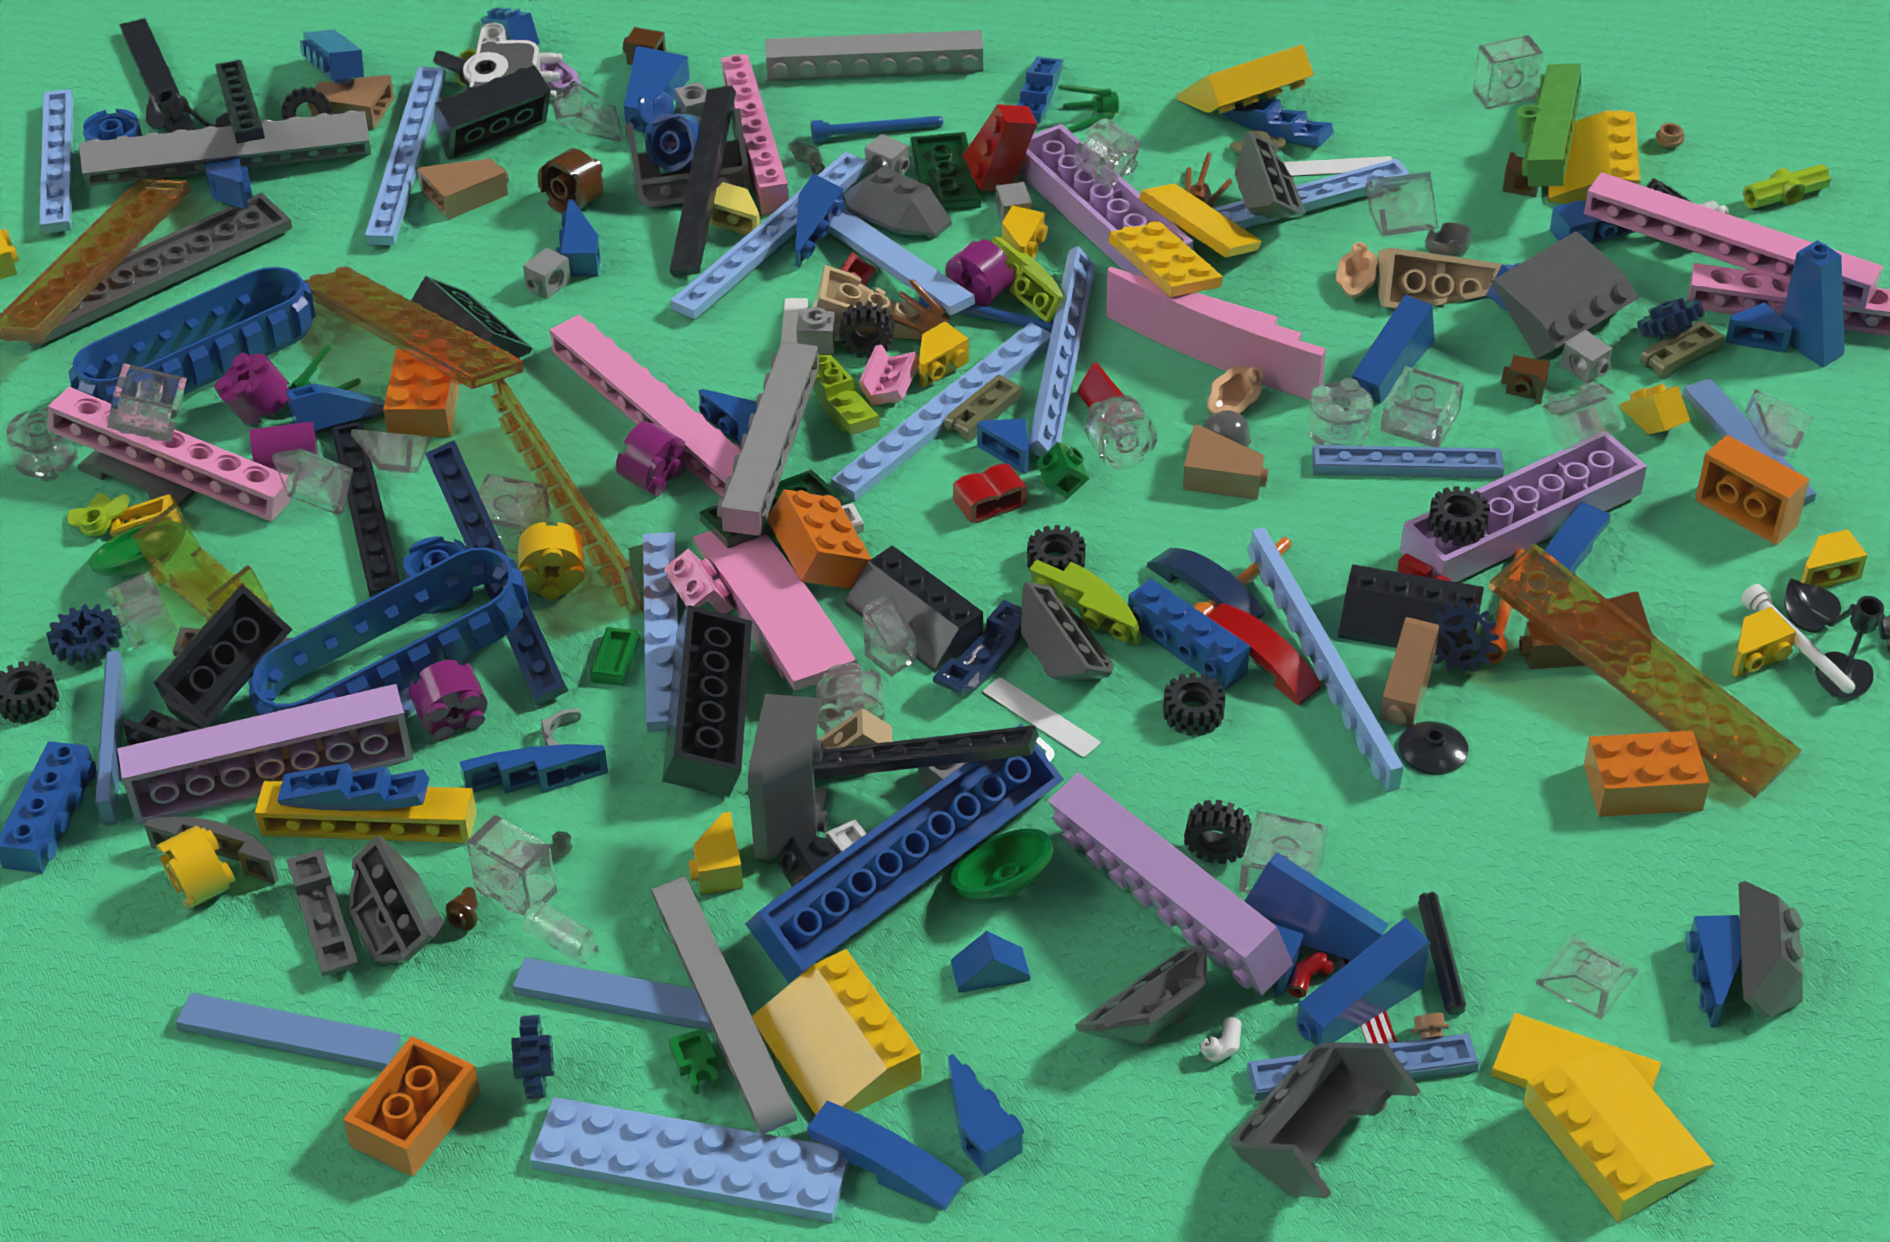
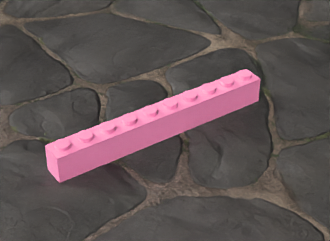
(1717, 234)
(644, 398)

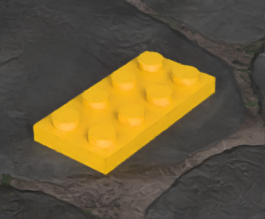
(1165, 259)

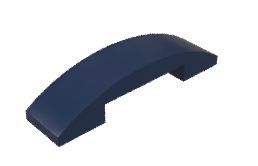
(1206, 578)
(985, 653)

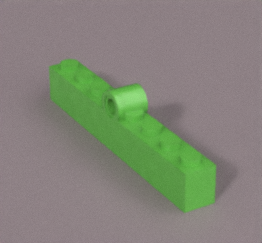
(1550, 125)

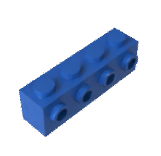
(332, 55)
(1189, 634)
(46, 807)

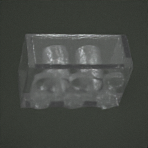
(1583, 415)

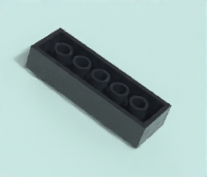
(708, 701)

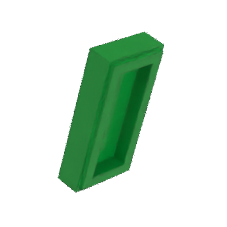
(615, 656)

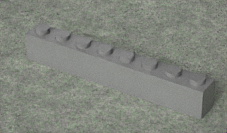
(874, 55)
(769, 439)

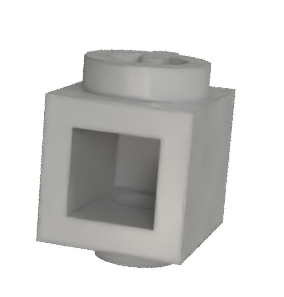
(818, 329)

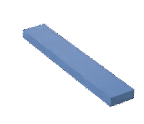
(1729, 420)
(1407, 461)
(110, 738)
(611, 993)
(288, 1031)
(1419, 1057)

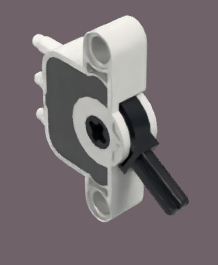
(498, 58)

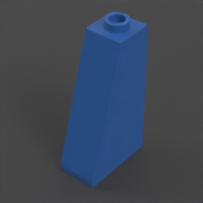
(650, 75)
(1816, 304)
(1398, 345)
(1311, 907)
(1366, 986)

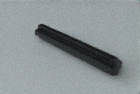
(1442, 953)

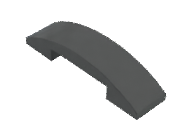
(102, 465)
(233, 843)
(322, 913)

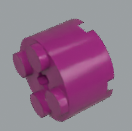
(980, 271)
(252, 387)
(651, 457)
(448, 698)

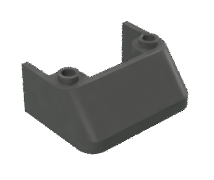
(670, 188)
(783, 775)
(1313, 1107)

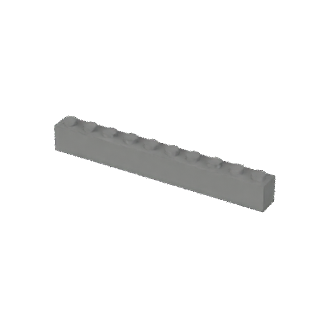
(188, 151)

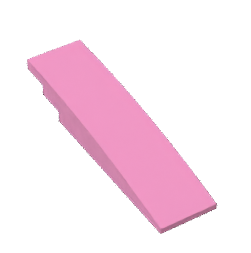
(1216, 332)
(783, 612)

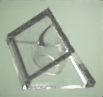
(313, 479)

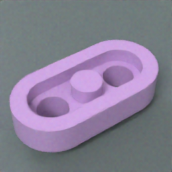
(567, 75)

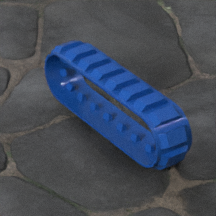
(203, 334)
(389, 610)

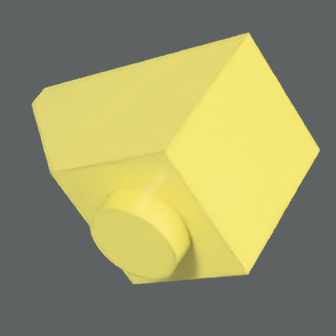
(734, 209)

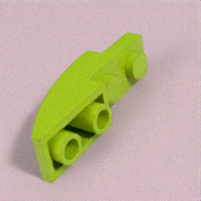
(1031, 282)
(840, 400)
(1097, 601)

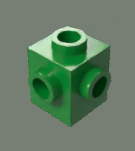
(1063, 470)

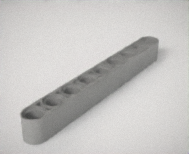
(724, 1006)

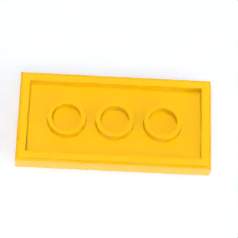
(1200, 220)
(1537, 1046)

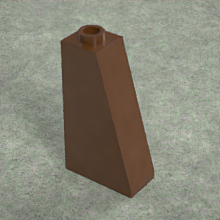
(1545, 652)

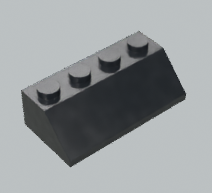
(492, 111)
(468, 313)
(1382, 599)
(936, 613)
(220, 658)

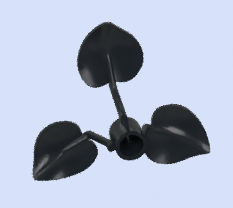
(170, 108)
(1814, 606)

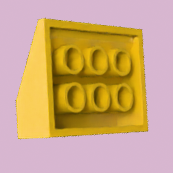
(1249, 81)
(1599, 145)
(838, 1037)
(1615, 1130)

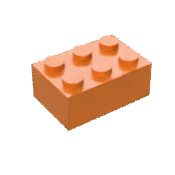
(419, 398)
(1752, 489)
(818, 538)
(1646, 773)
(411, 1106)

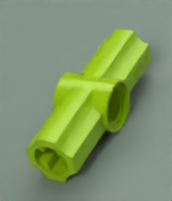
(1786, 186)

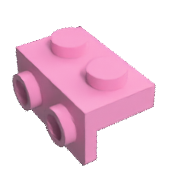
(887, 377)
(696, 582)

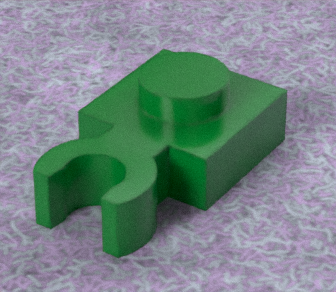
(695, 1057)

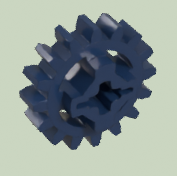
(1670, 318)
(1468, 622)
(84, 635)
(532, 1056)

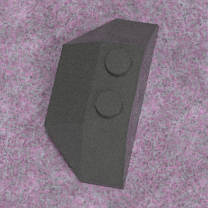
(1266, 181)
(897, 204)
(1060, 637)
(390, 904)
(1769, 951)
(1152, 1001)

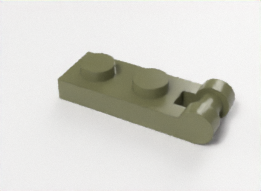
(1681, 349)
(982, 405)

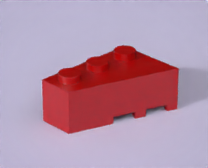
(1000, 146)

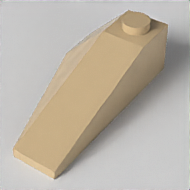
(841, 289)

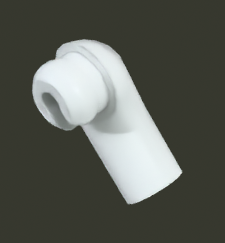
(1226, 1046)

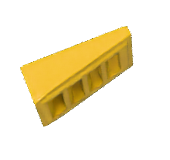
(140, 514)

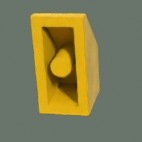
(1834, 560)
(717, 858)

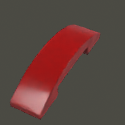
(1271, 651)

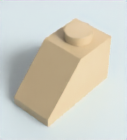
(856, 730)

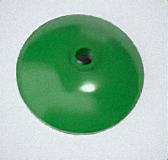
(120, 556)
(1003, 864)

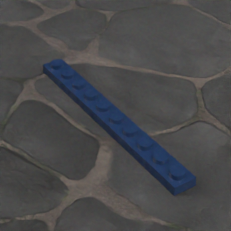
(478, 532)

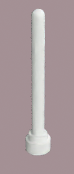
(1758, 598)

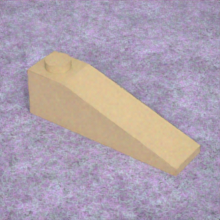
(1430, 277)

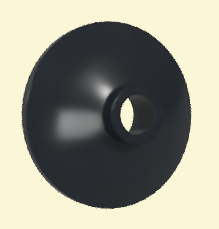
(1433, 748)

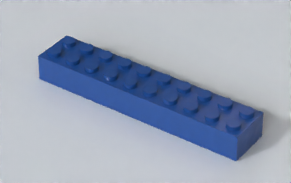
(897, 858)

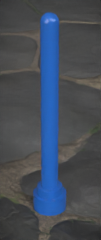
(822, 130)
(1000, 316)

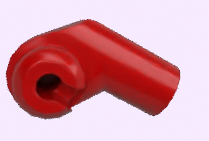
(1306, 969)

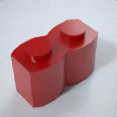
(989, 493)

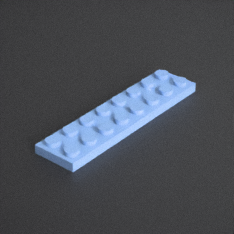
(691, 1159)

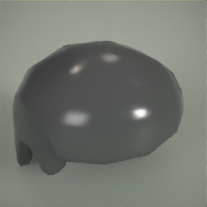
(1450, 240)
(1230, 426)

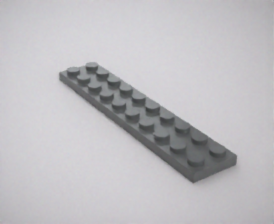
(176, 258)

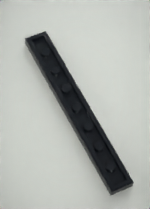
(151, 64)
(239, 101)
(702, 182)
(366, 512)
(927, 752)

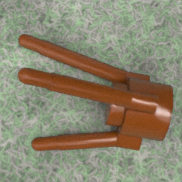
(1201, 189)
(930, 317)

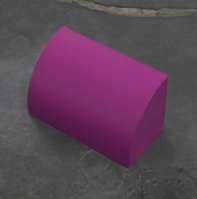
(281, 438)

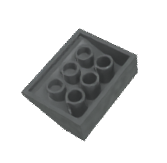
(1562, 292)

